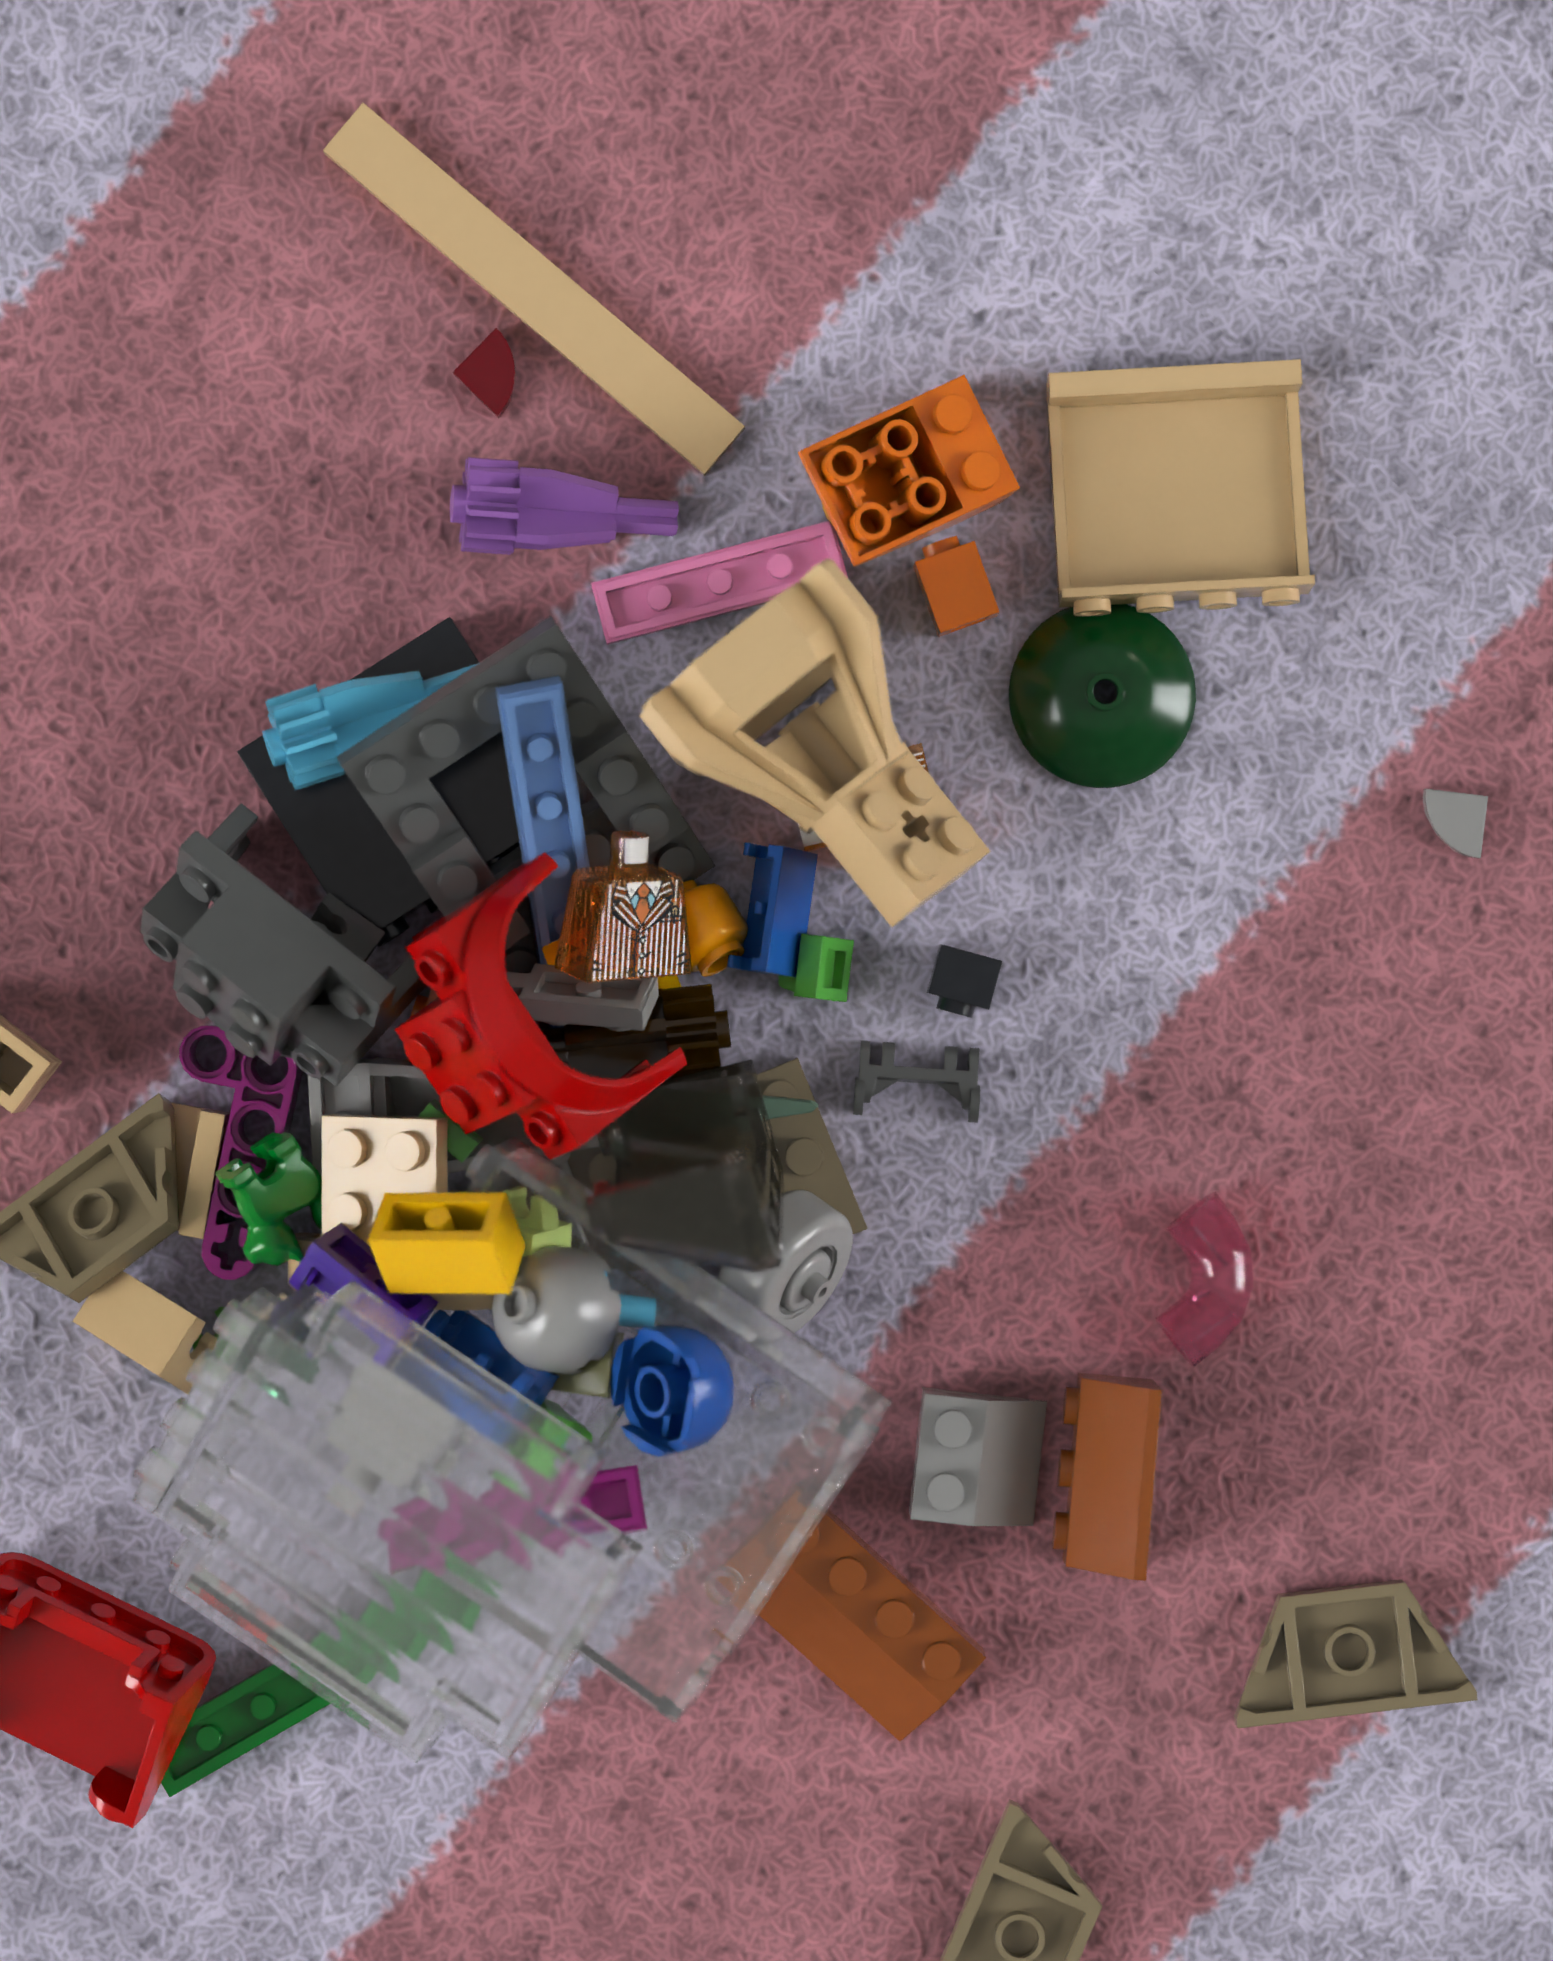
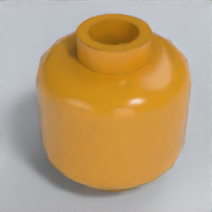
(713, 927)

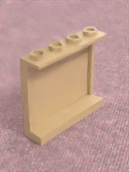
(1178, 486)

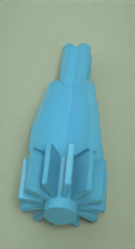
(318, 726)

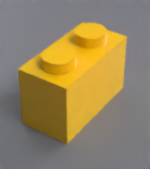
(447, 1243)

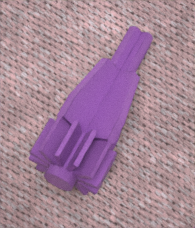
(546, 509)

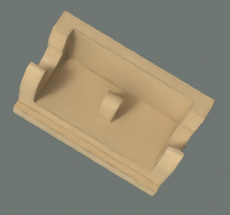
(145, 1328)

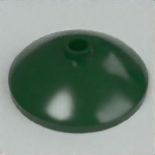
(1092, 740)

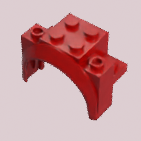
(484, 1044)

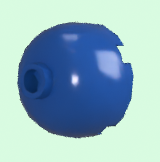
(671, 1388)

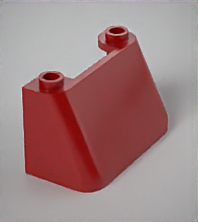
(95, 1682)

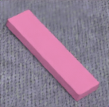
(711, 582)

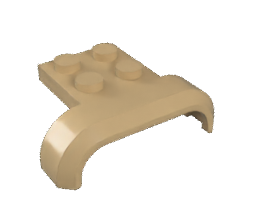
(379, 1156)

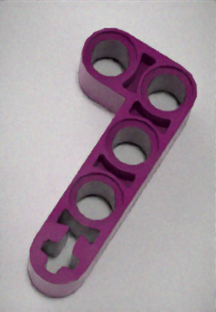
(249, 1095)

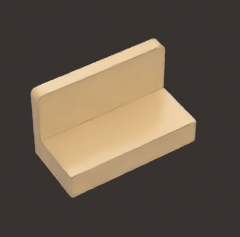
(198, 1154)

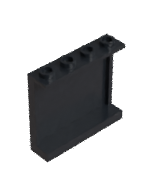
(343, 835)

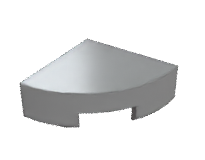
(1457, 819)

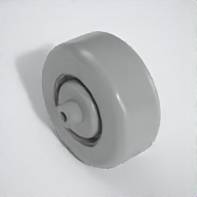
(813, 1261)

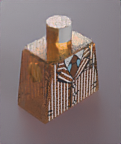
(624, 918)

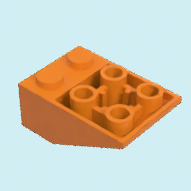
(909, 471)

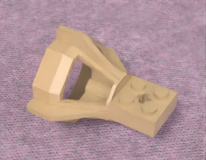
(835, 762)

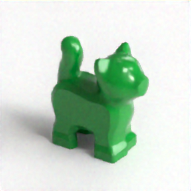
(272, 1195)

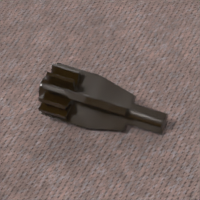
(679, 1019)

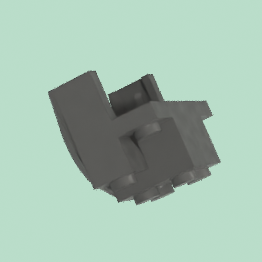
(262, 962)

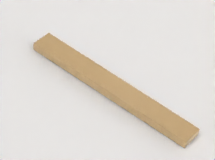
(533, 289)

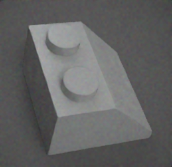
(977, 1459)

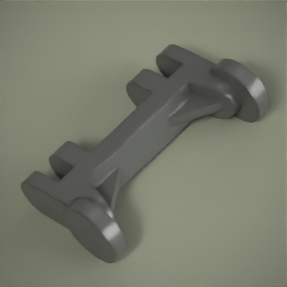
(958, 1083)

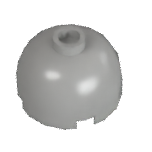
(558, 1310)

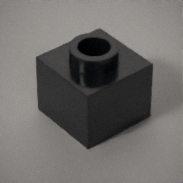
(963, 980)

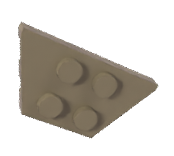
(98, 1206)
(1348, 1656)
(1023, 1900)

